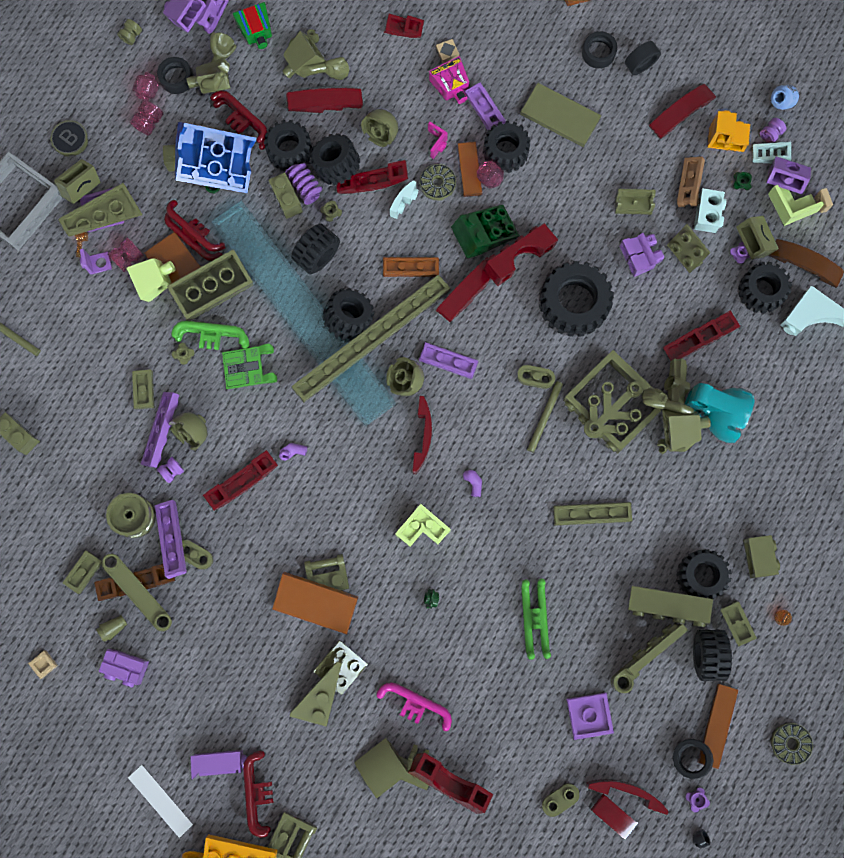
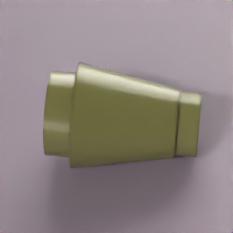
(111, 628)

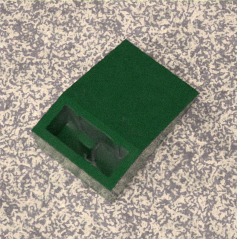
(484, 230)

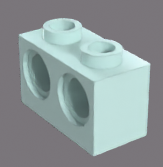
(706, 209)

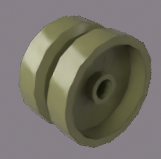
(119, 513)

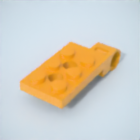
(227, 848)

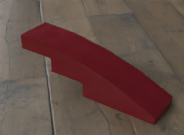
(324, 99)
(464, 292)
(702, 336)

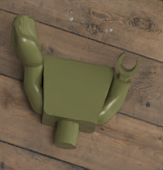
(307, 60)
(214, 75)
(680, 422)

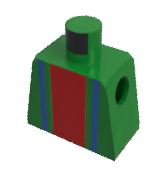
(254, 24)

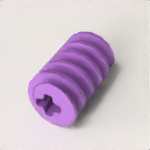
(303, 183)

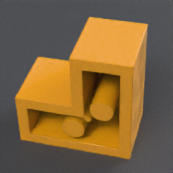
(728, 133)

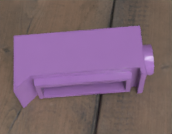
(217, 763)

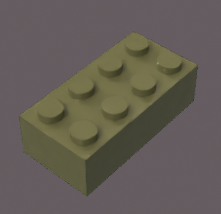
(210, 285)

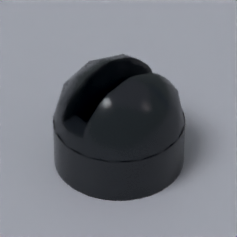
(701, 839)

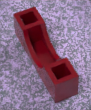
(537, 242)
(463, 792)

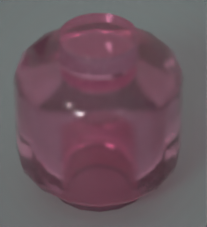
(145, 86)
(490, 174)

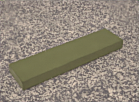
(592, 513)

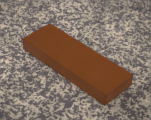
(469, 165)
(410, 266)

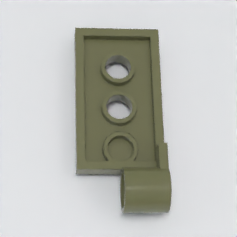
(643, 657)

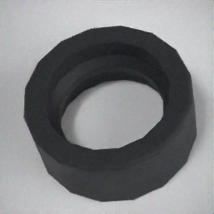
(642, 57)
(593, 61)
(168, 64)
(679, 766)

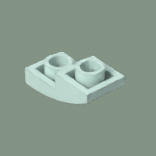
(405, 196)

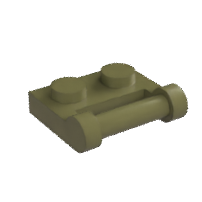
(334, 579)
(286, 833)

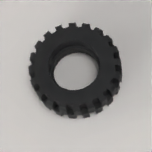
(576, 275)

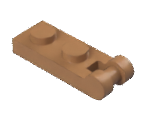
(690, 181)

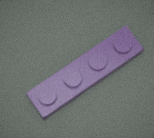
(159, 430)
(170, 539)

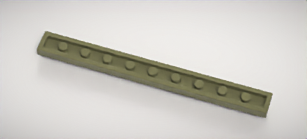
(370, 339)

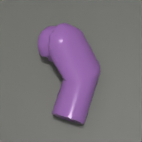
(475, 480)

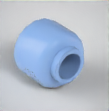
(784, 97)

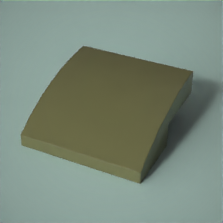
(381, 767)

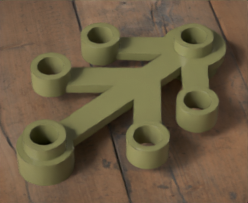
(610, 412)

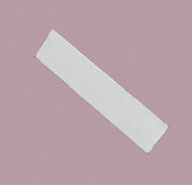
(160, 801)

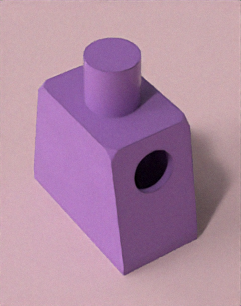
(183, 12)

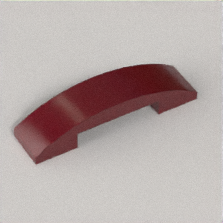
(681, 110)
(375, 179)
(420, 458)
(241, 481)
(603, 786)

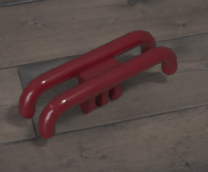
(241, 116)
(191, 233)
(255, 795)

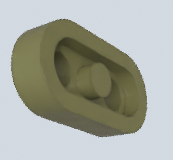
(536, 375)
(195, 555)
(560, 799)

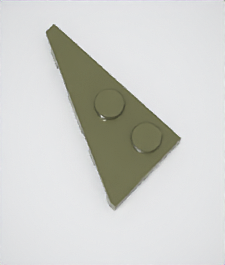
(318, 702)

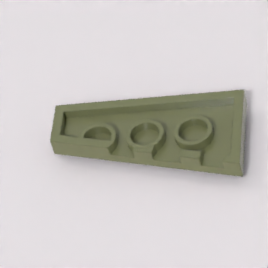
(102, 211)

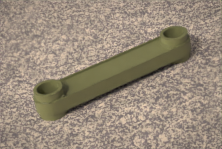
(136, 592)

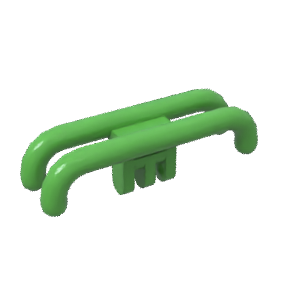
(210, 333)
(535, 619)

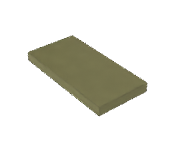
(560, 115)

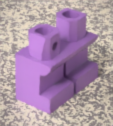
(639, 254)

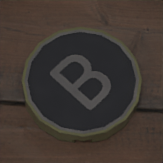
(69, 138)

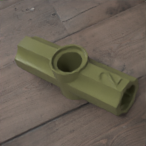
(676, 382)

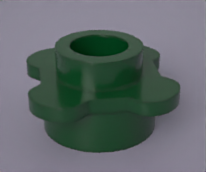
(746, 177)
(431, 599)

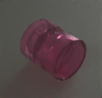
(147, 116)
(130, 250)

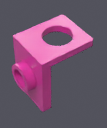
(441, 143)

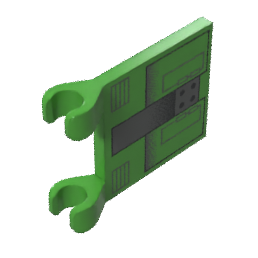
(245, 367)

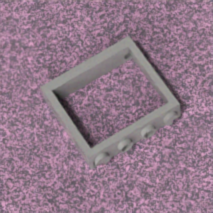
(39, 212)

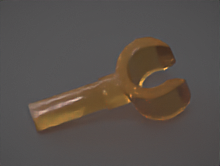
(82, 237)

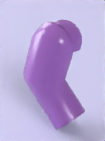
(292, 449)

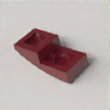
(405, 27)
(613, 816)

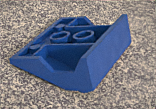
(213, 157)

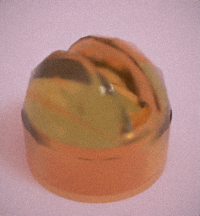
(780, 615)

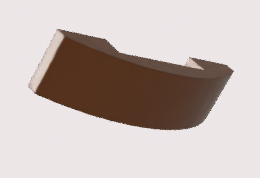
(809, 261)
(149, 578)

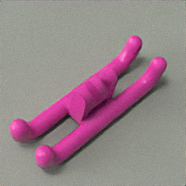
(416, 704)

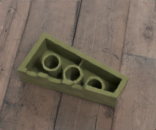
(670, 605)

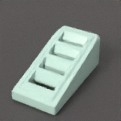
(780, 146)

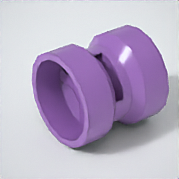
(773, 130)
(174, 467)

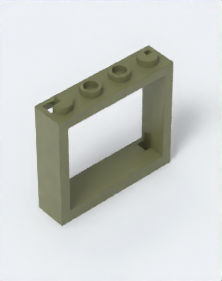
(630, 375)

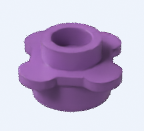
(740, 258)
(703, 801)

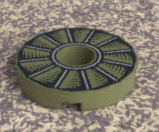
(433, 172)
(800, 752)

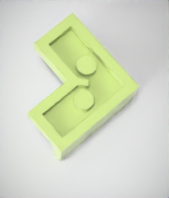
(790, 209)
(422, 522)

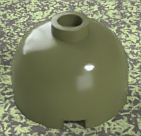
(380, 126)
(405, 377)
(189, 428)

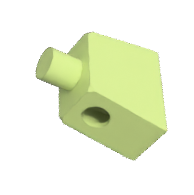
(151, 277)

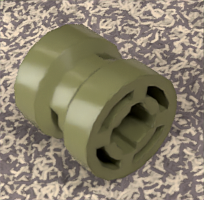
(129, 32)

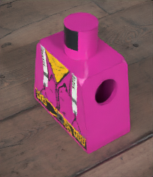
(450, 80)

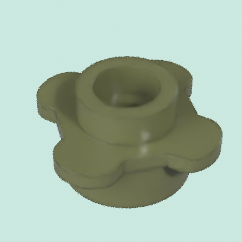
(330, 206)
(183, 358)

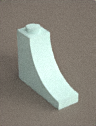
(812, 309)

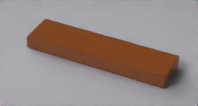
(719, 723)

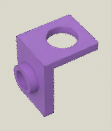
(89, 262)

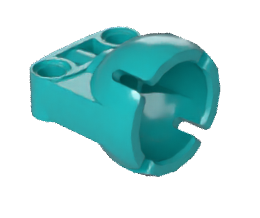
(724, 408)

